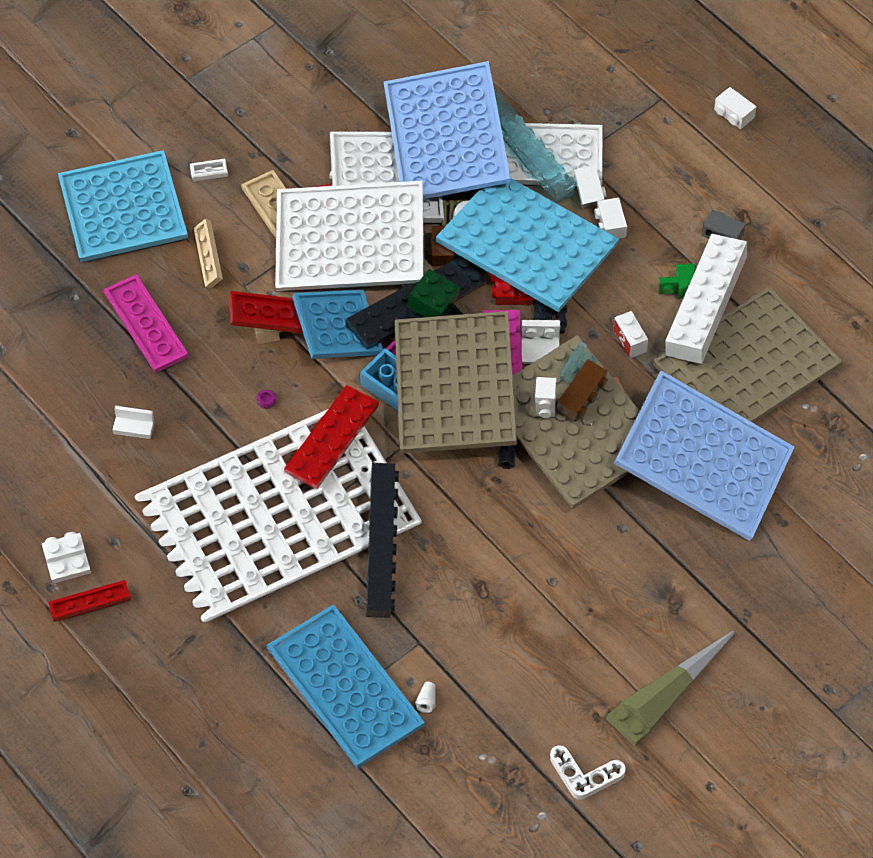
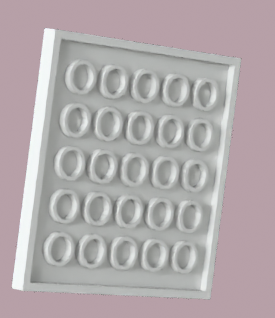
(372, 160)

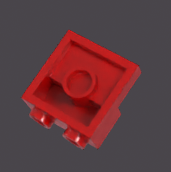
(507, 294)

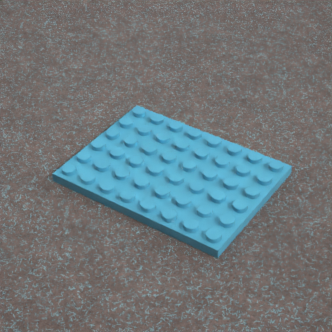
(528, 242)

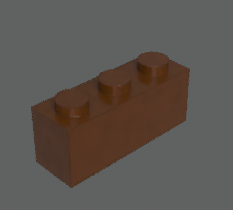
(582, 391)

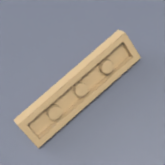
(208, 253)

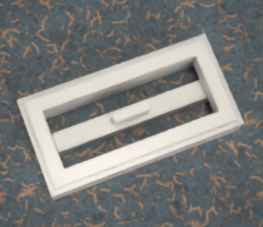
(208, 172)

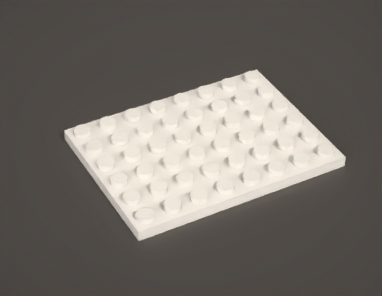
(349, 236)

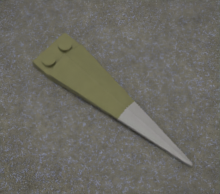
(646, 707)

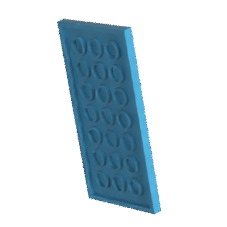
(345, 686)

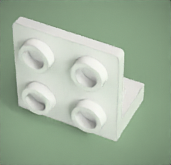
(539, 338)

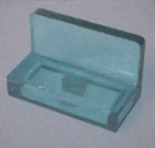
(576, 362)

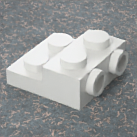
(66, 557)

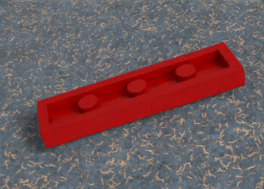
(89, 600)

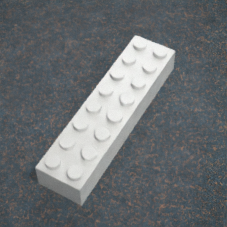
(706, 298)

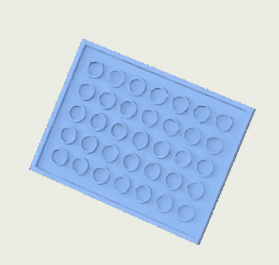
(447, 130)
(704, 455)

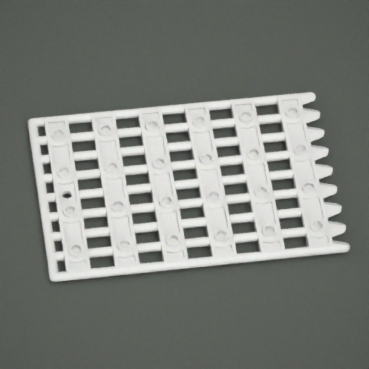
(261, 518)

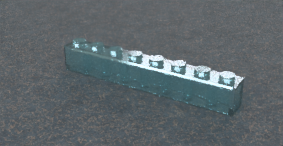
(533, 152)

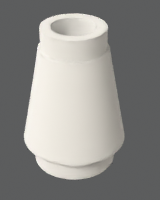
(426, 699)

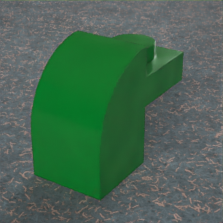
(679, 283)

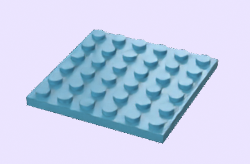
(122, 206)

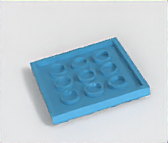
(324, 325)

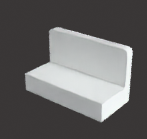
(133, 422)

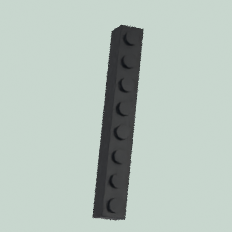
(381, 540)

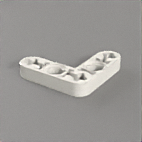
(580, 779)

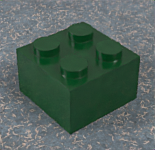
(433, 295)

